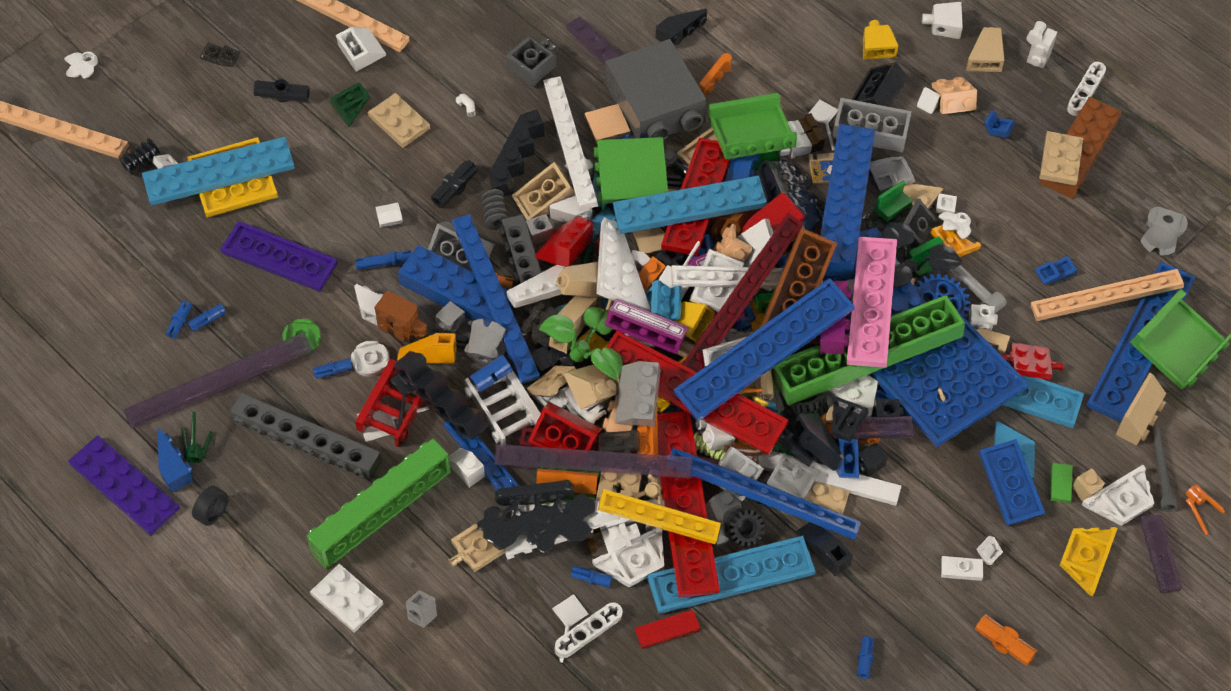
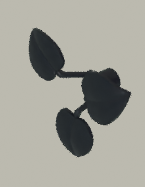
(941, 256)

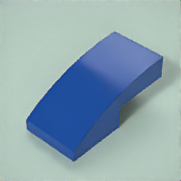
(1056, 271)

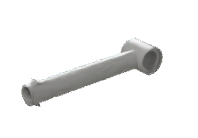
(995, 299)

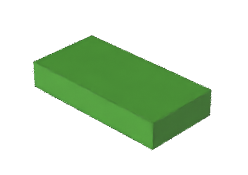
(1061, 483)

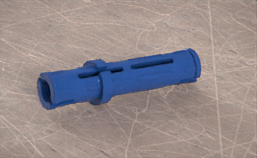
(382, 260)

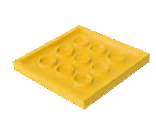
(236, 195)

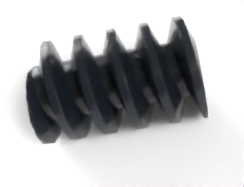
(139, 156)

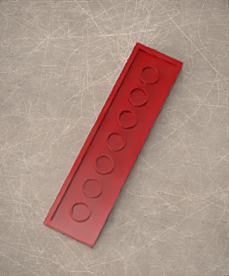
(706, 168)

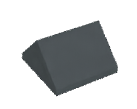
(921, 222)

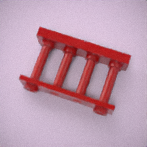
(374, 403)

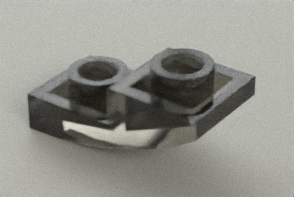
(221, 56)

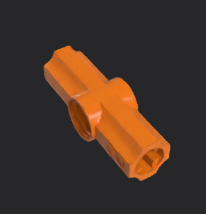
(1005, 640)

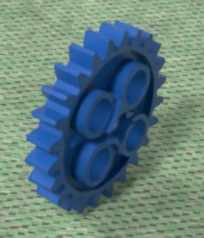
(930, 288)

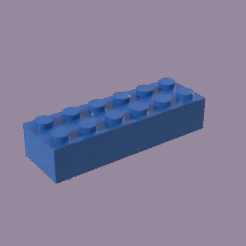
(445, 282)

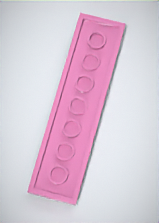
(872, 302)

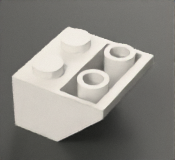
(359, 47)

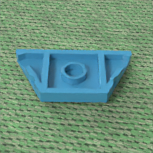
(1027, 446)

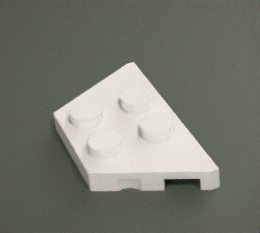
(859, 391)
(1123, 498)
(634, 562)

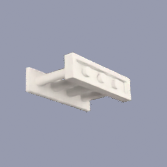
(523, 401)

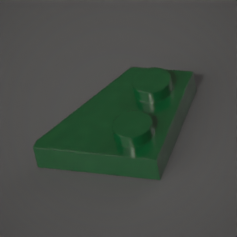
(350, 102)

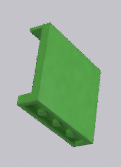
(751, 126)
(629, 169)
(1179, 342)

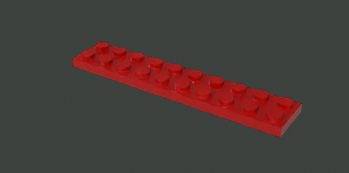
(736, 417)
(691, 557)

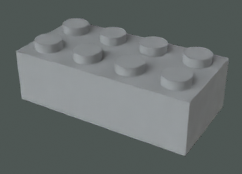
(889, 123)

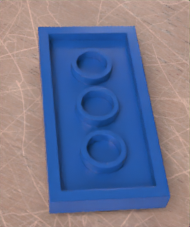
(1011, 482)

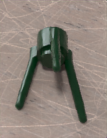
(194, 452)

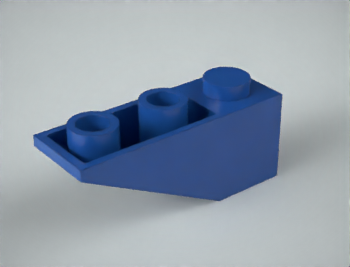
(171, 467)

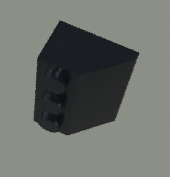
(881, 85)

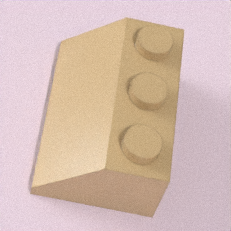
(591, 386)
(1142, 411)

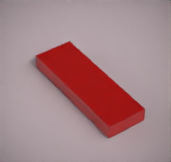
(667, 629)

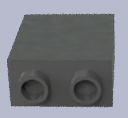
(655, 91)

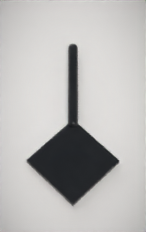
(405, 390)

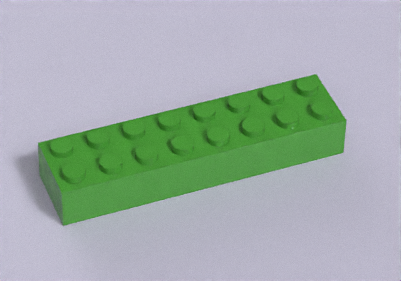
(378, 503)

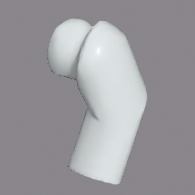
(468, 102)

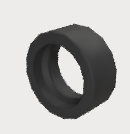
(210, 505)

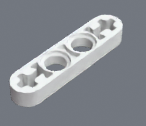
(1084, 87)
(591, 633)

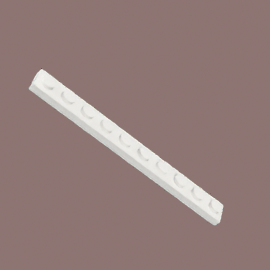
(570, 143)

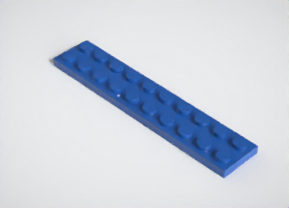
(763, 349)
(1127, 365)

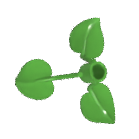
(560, 329)

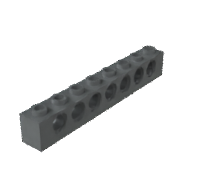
(517, 227)
(265, 413)

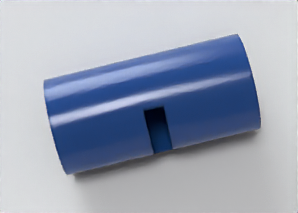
(491, 373)

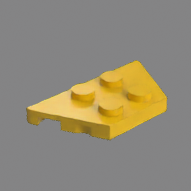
(1087, 555)

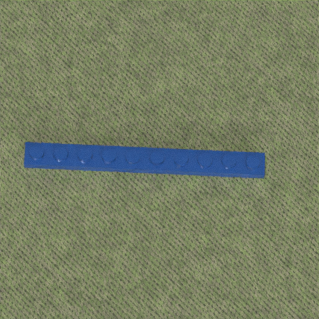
(495, 298)
(771, 496)

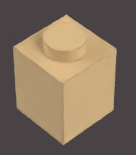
(1087, 484)

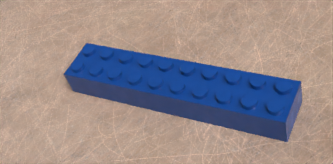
(847, 197)

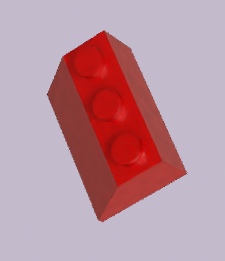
(567, 242)
(563, 430)

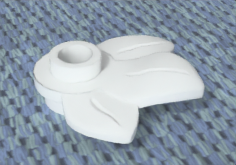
(81, 64)
(957, 222)

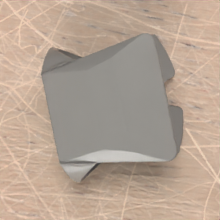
(1163, 230)
(485, 342)

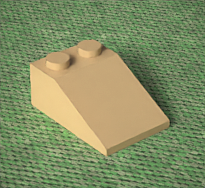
(543, 190)

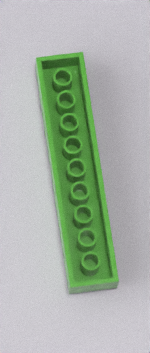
(909, 335)

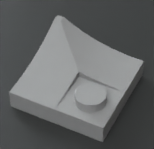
(889, 172)
(741, 464)
(792, 477)

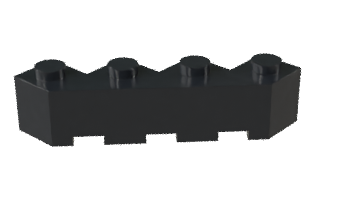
(518, 146)
(432, 388)

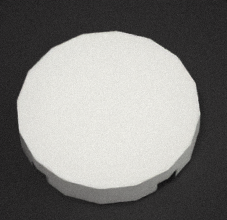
(370, 358)

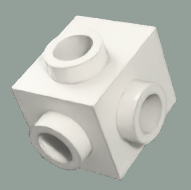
(982, 316)

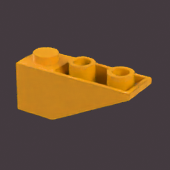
(435, 348)

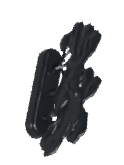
(807, 202)
(543, 522)

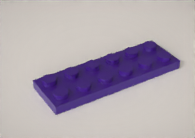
(279, 256)
(124, 485)

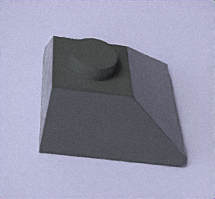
(718, 510)

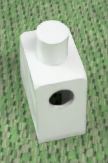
(945, 19)

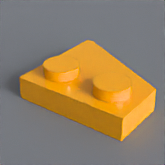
(952, 239)

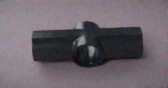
(281, 90)
(454, 183)

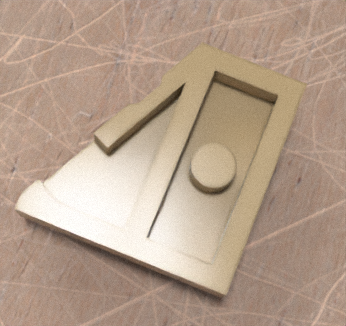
(927, 194)

